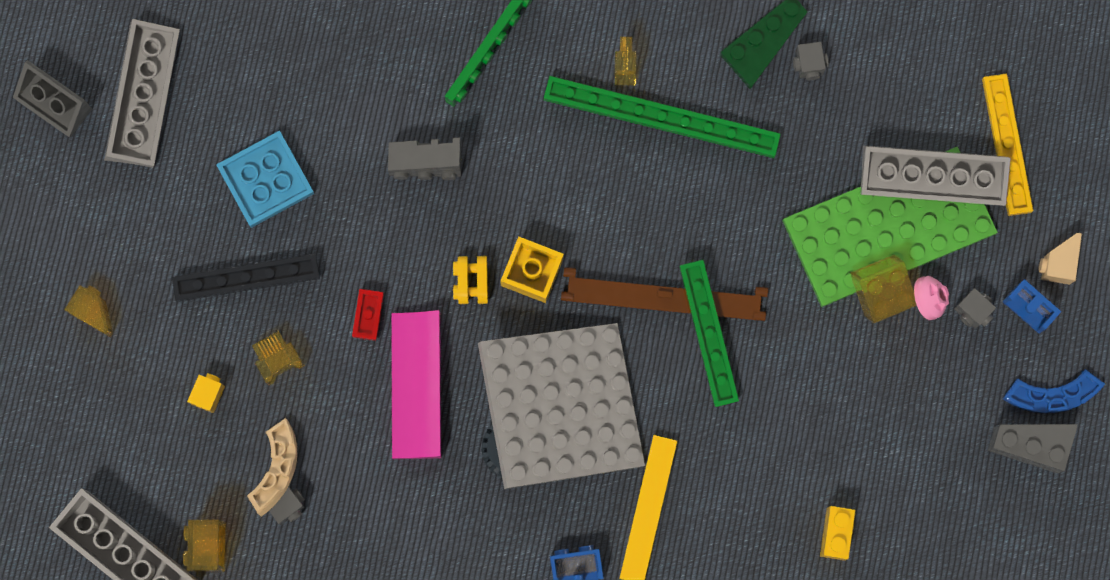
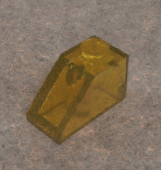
(91, 309)

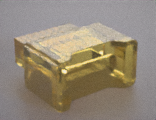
(625, 63)
(275, 357)

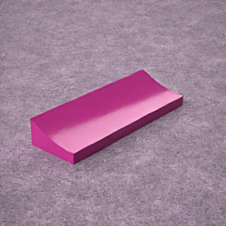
(416, 385)

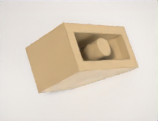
(1062, 262)

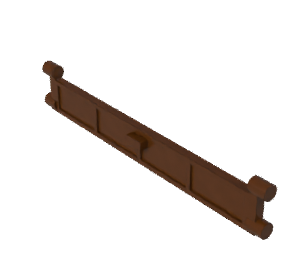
(658, 297)

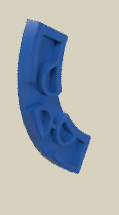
(1054, 399)

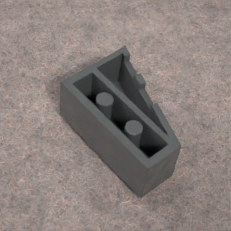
(425, 159)
(1035, 444)

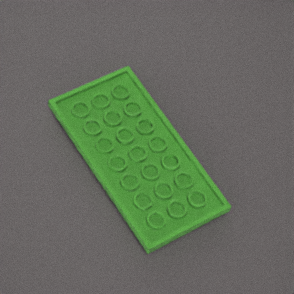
(866, 228)

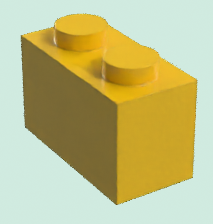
(837, 533)

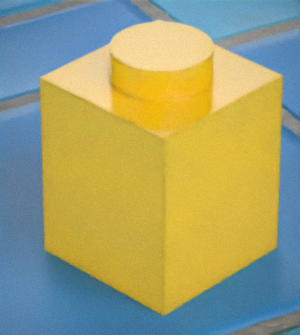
(206, 392)

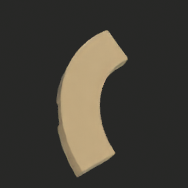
(282, 468)

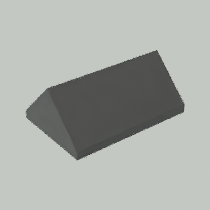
(50, 99)

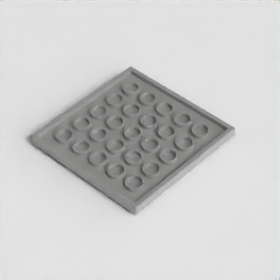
(560, 405)

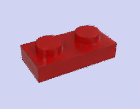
(367, 314)

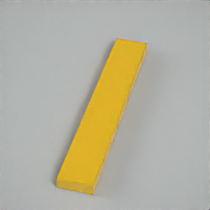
(1007, 142)
(648, 509)

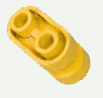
(462, 290)

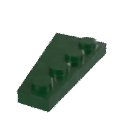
(760, 44)

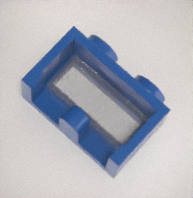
(1031, 306)
(577, 565)

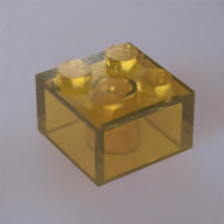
(884, 288)
(205, 546)

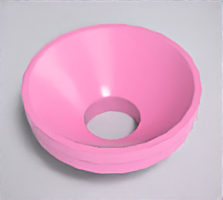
(931, 297)

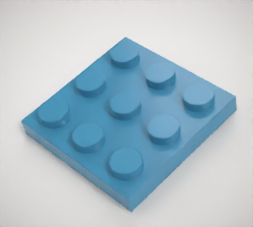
(265, 179)

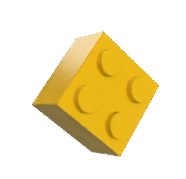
(532, 269)

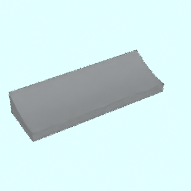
(142, 93)
(934, 175)

